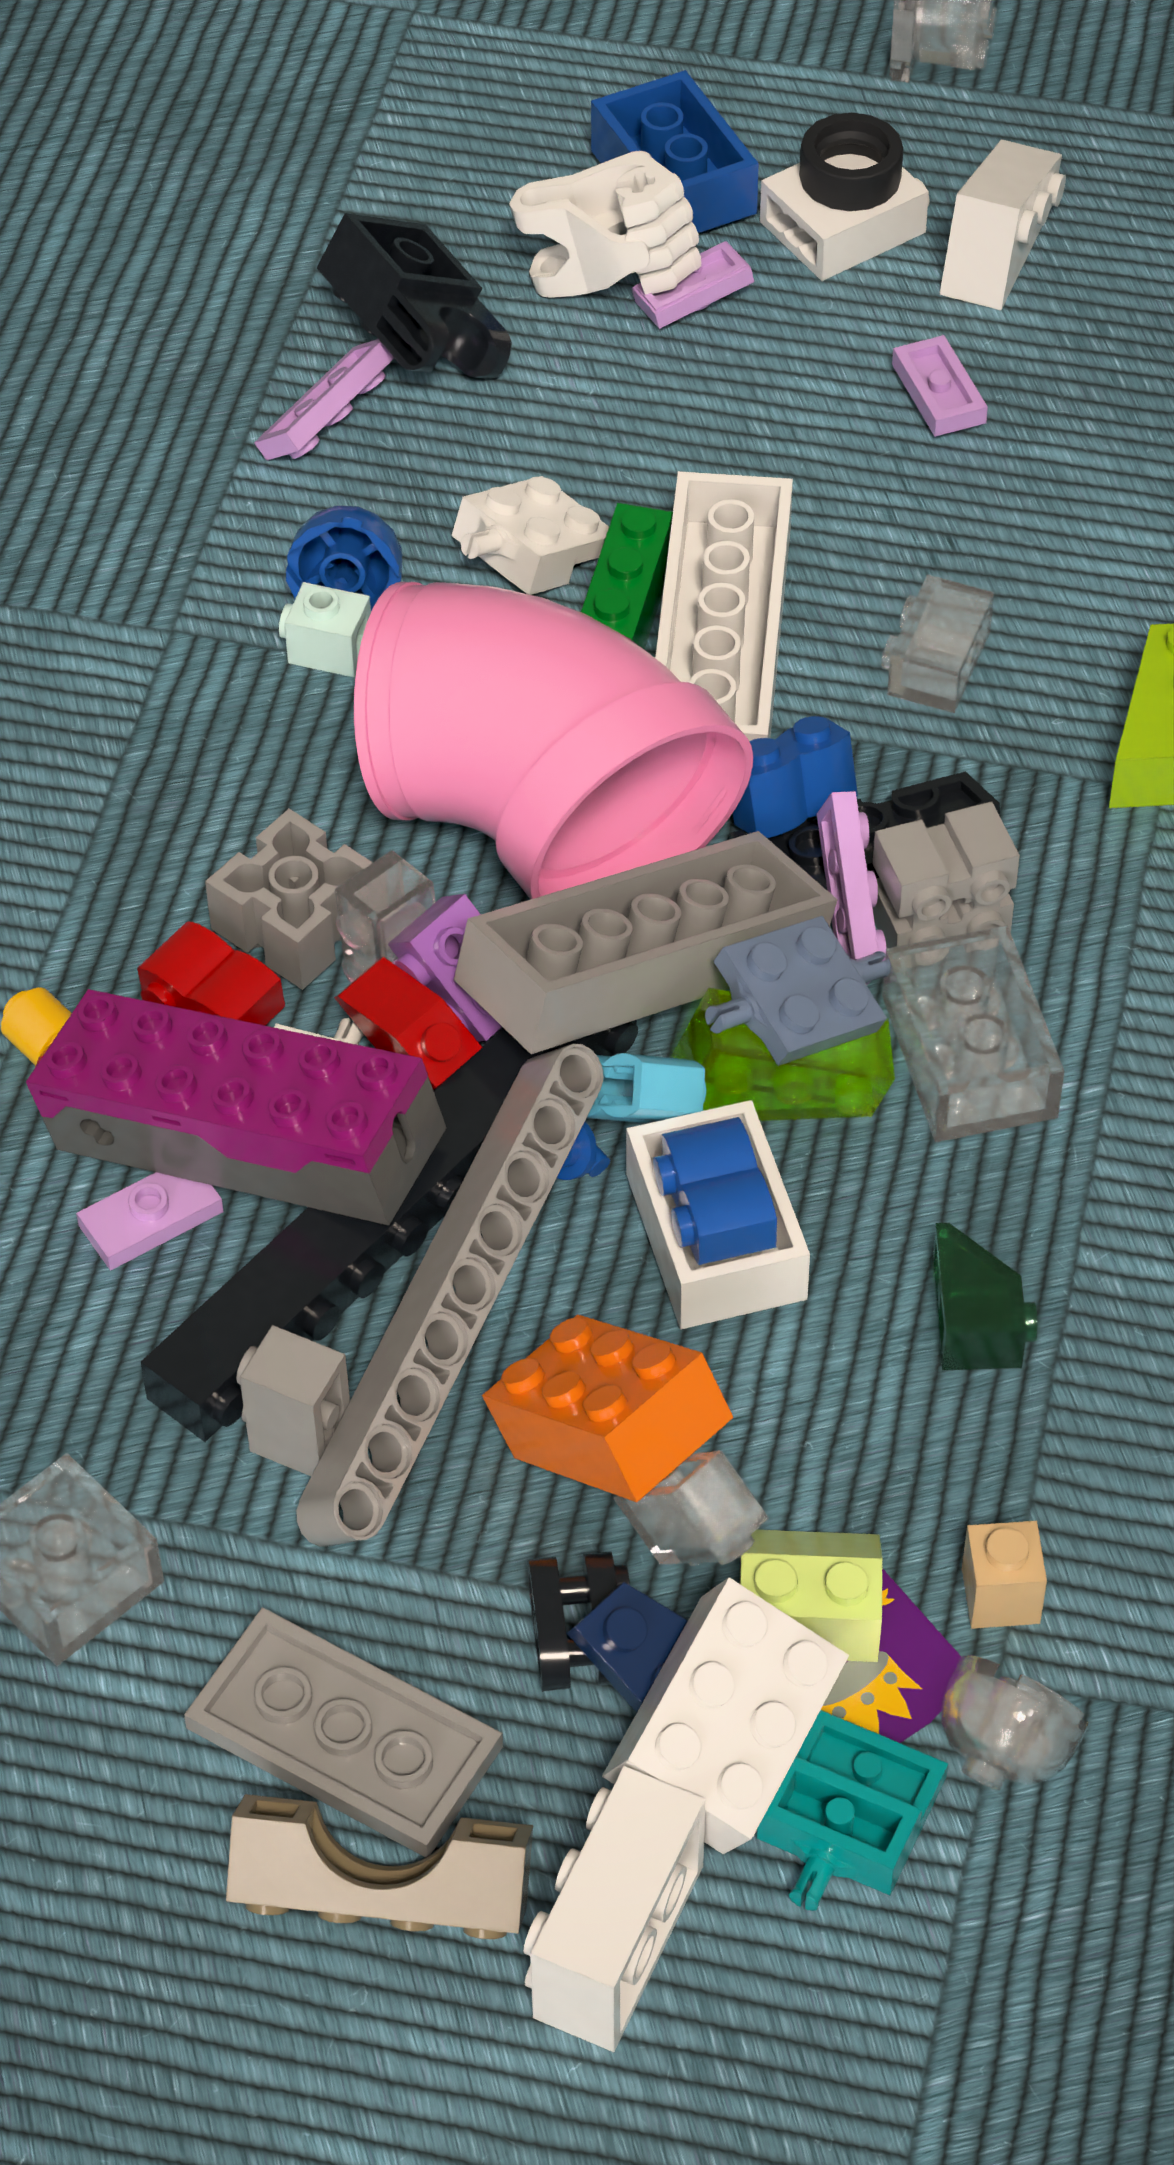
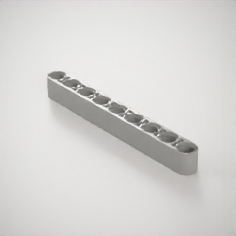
(494, 1200)

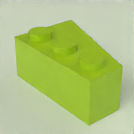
(1146, 748)

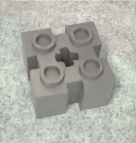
(944, 876)
(284, 897)

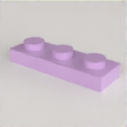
(325, 401)
(843, 841)

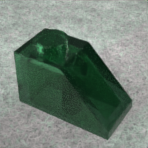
(978, 1305)

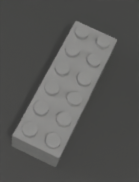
(630, 939)

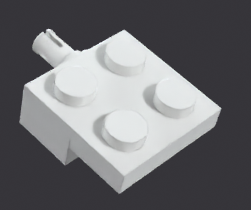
(529, 532)

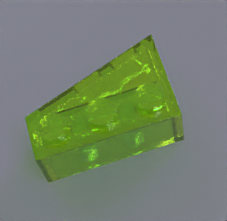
(826, 1084)

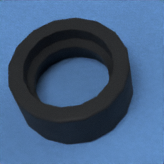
(846, 187)

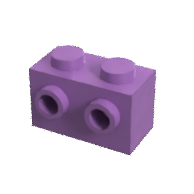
(431, 954)

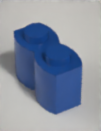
(795, 776)
(716, 1191)

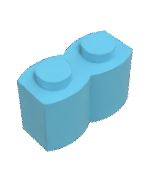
(648, 1088)

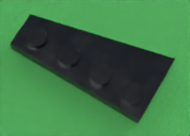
(908, 804)

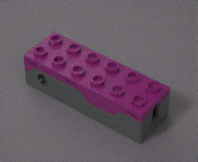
(238, 1105)

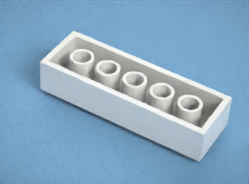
(727, 591)

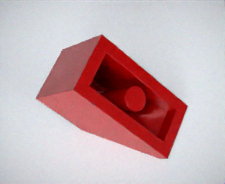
(408, 1019)

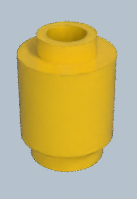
(33, 1021)

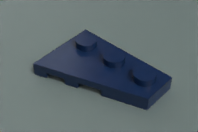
(628, 1640)

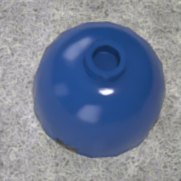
(346, 552)

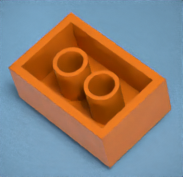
(607, 1406)

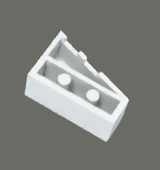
(999, 221)

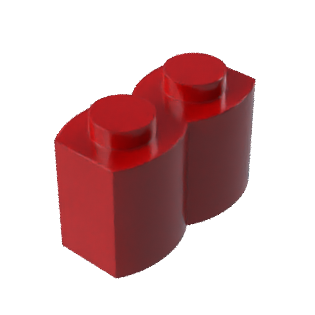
(207, 976)

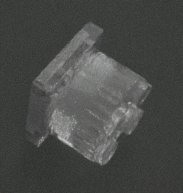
(940, 34)

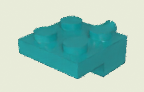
(851, 1807)

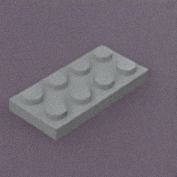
(344, 1732)

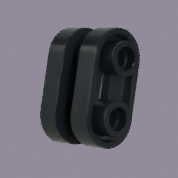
(547, 1598)

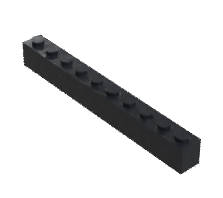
(332, 1258)

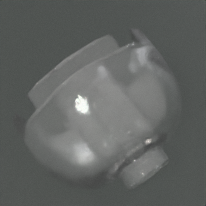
(1008, 1725)

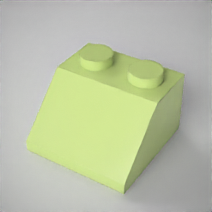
(822, 1583)

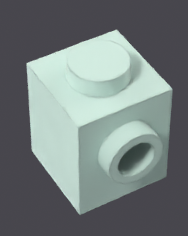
(325, 628)

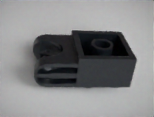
(413, 296)

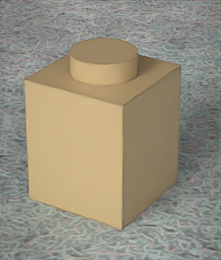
(1004, 1574)

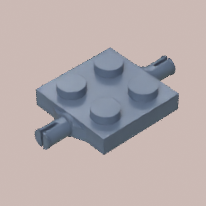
(799, 990)

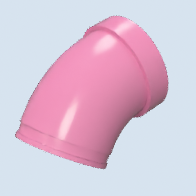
(539, 734)

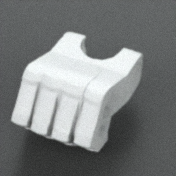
(609, 225)

